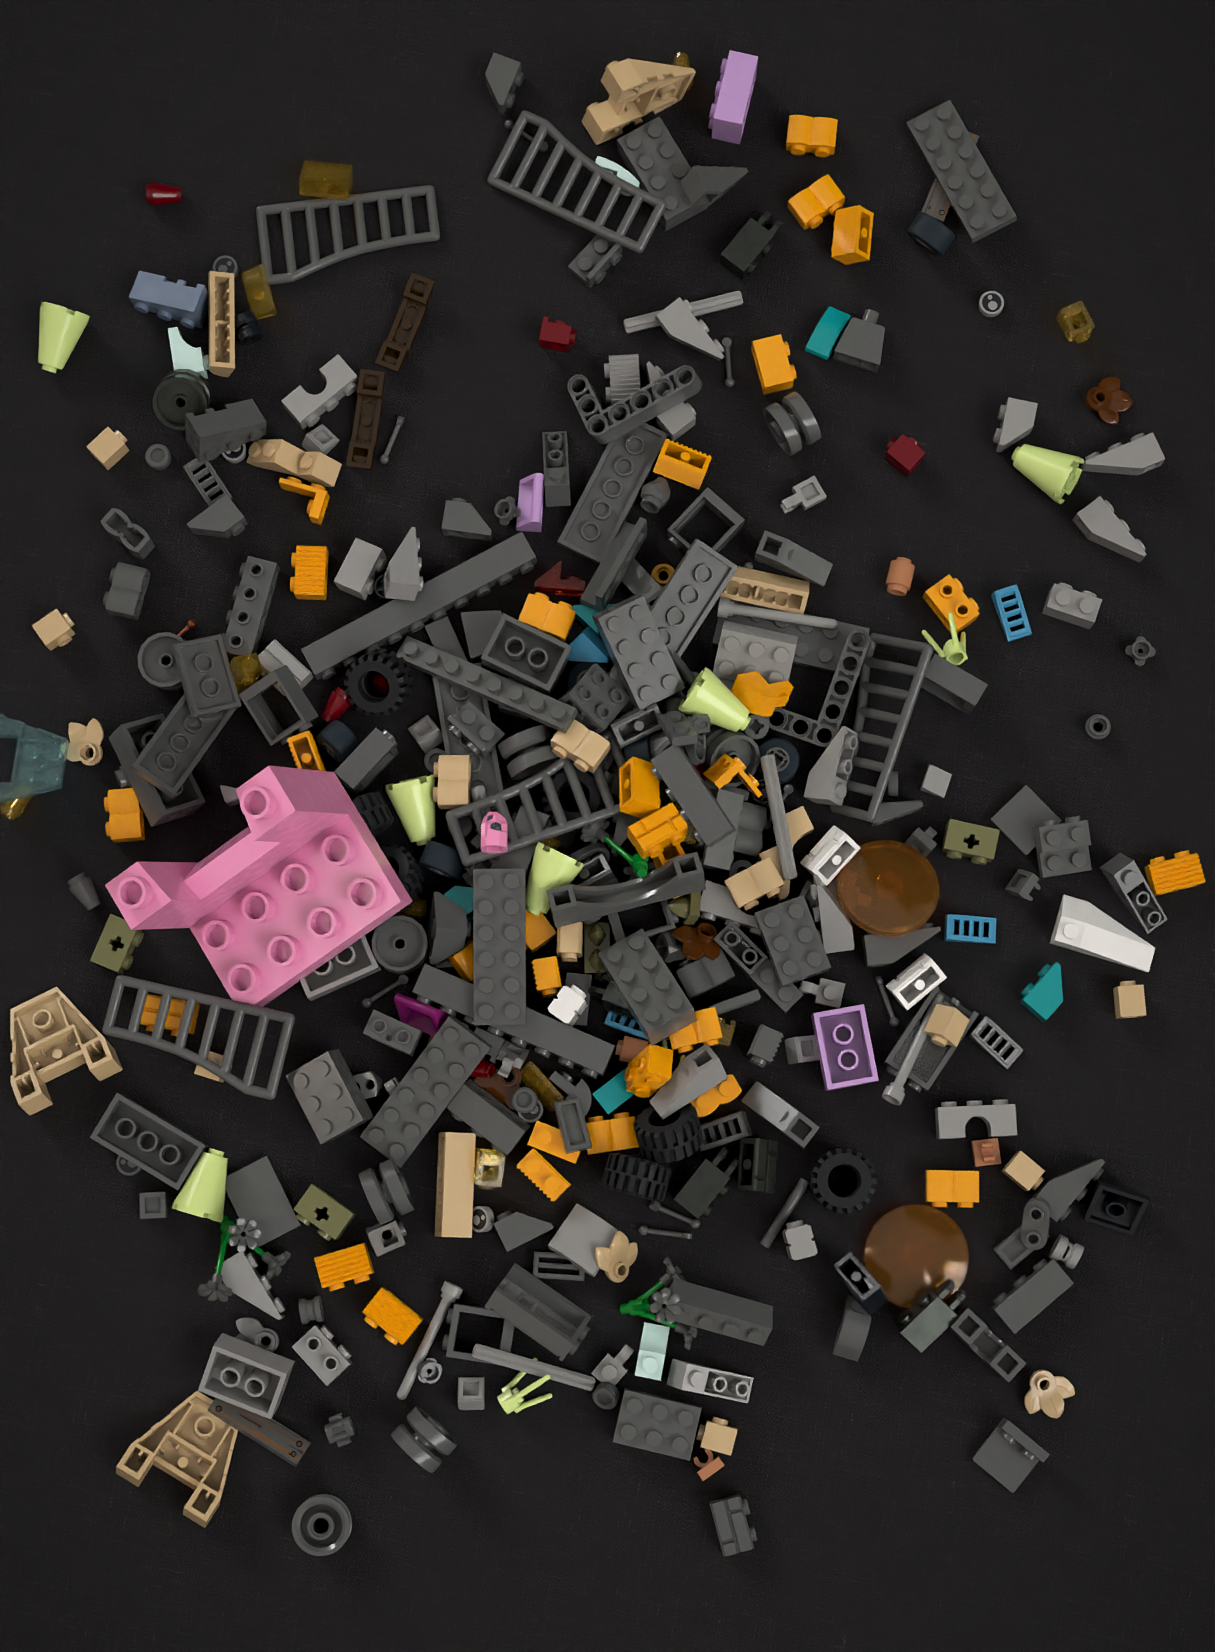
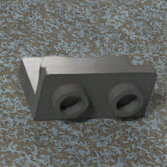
(595, 259)
(475, 729)

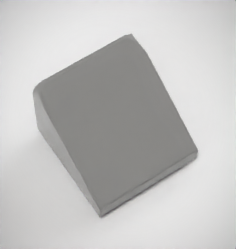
(320, 440)
(426, 734)
(935, 781)
(229, 795)
(801, 1049)
(471, 1393)

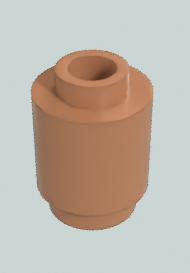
(900, 576)
(630, 1048)

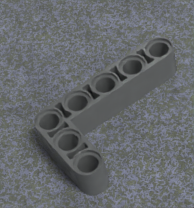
(631, 404)
(832, 698)

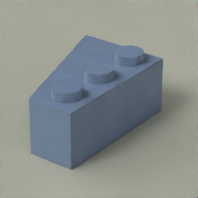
(170, 299)

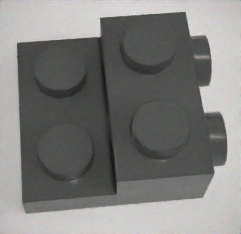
(1062, 846)

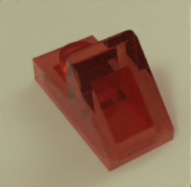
(553, 584)

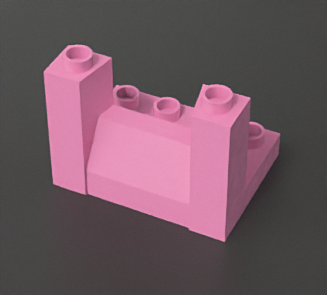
(278, 892)

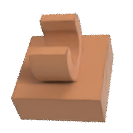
(986, 1152)
(710, 1466)

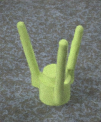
(953, 650)
(512, 1399)

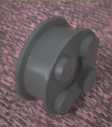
(313, 1540)

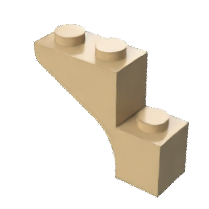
(288, 459)
(798, 826)

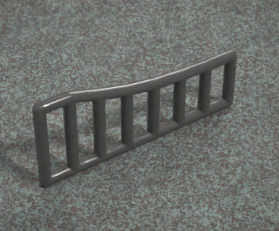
(579, 159)
(339, 252)
(901, 720)
(538, 835)
(201, 1058)

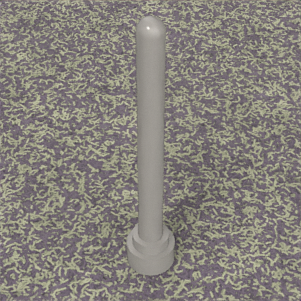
(728, 608)
(895, 1091)
(449, 1294)

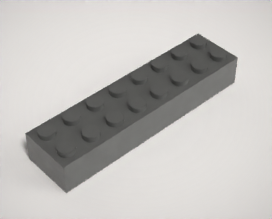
(540, 1031)

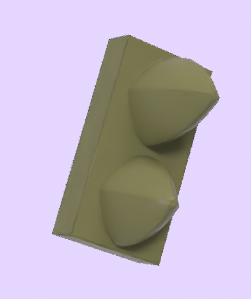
(687, 907)
(595, 940)

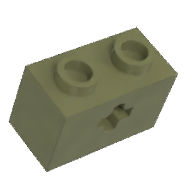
(984, 838)
(107, 954)
(317, 1199)

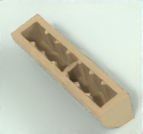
(221, 323)
(767, 590)
(455, 1184)

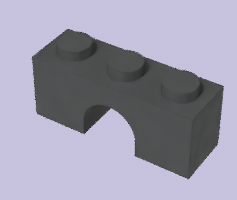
(987, 1345)

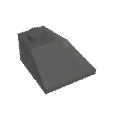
(446, 928)

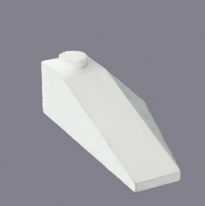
(1094, 933)

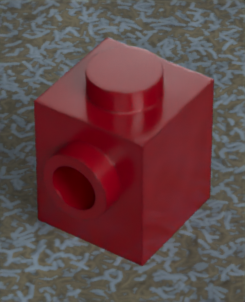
(904, 454)

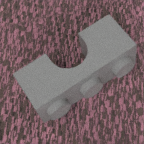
(307, 408)
(998, 1117)

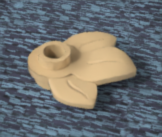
(84, 739)
(618, 1256)
(1050, 1396)

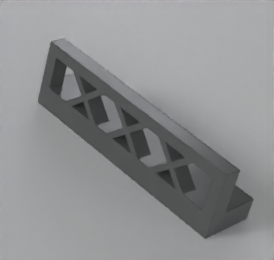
(614, 565)

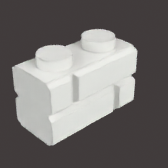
(830, 855)
(916, 981)
(568, 1005)

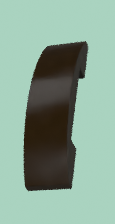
(407, 323)
(366, 419)

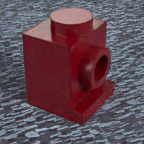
(556, 335)

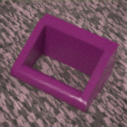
(419, 1014)

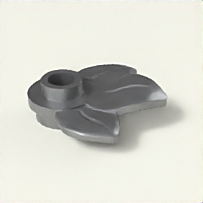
(253, 1331)

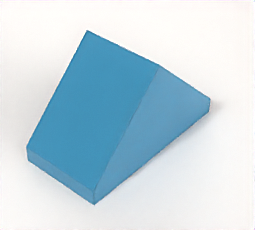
(589, 648)

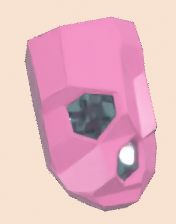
(494, 834)

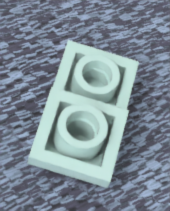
(618, 171)

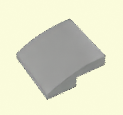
(579, 1238)

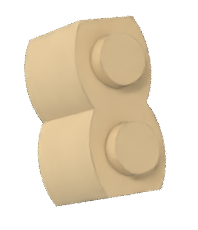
(581, 746)
(453, 781)
(754, 884)
(570, 942)

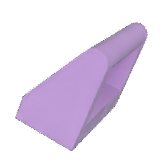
(531, 503)

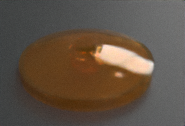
(888, 888)
(915, 1251)

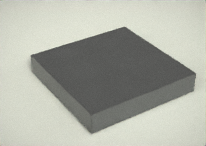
(1019, 818)

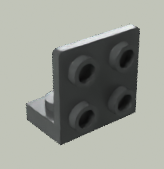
(596, 699)
(1009, 1455)

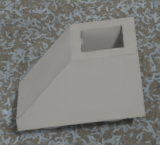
(1016, 422)

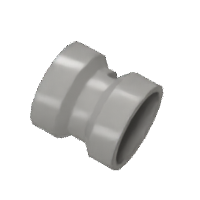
(1066, 1251)

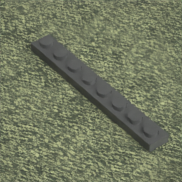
(487, 684)

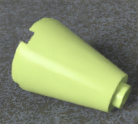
(58, 334)
(1048, 469)
(713, 698)
(415, 807)
(548, 871)
(205, 1187)

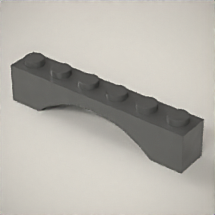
(580, 903)

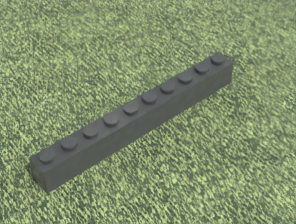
(437, 596)

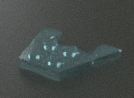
(37, 760)

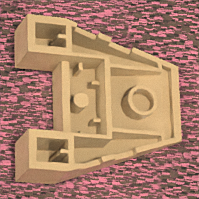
(634, 91)
(50, 1041)
(190, 1448)

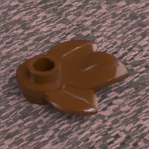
(1112, 400)
(698, 941)
(499, 1087)

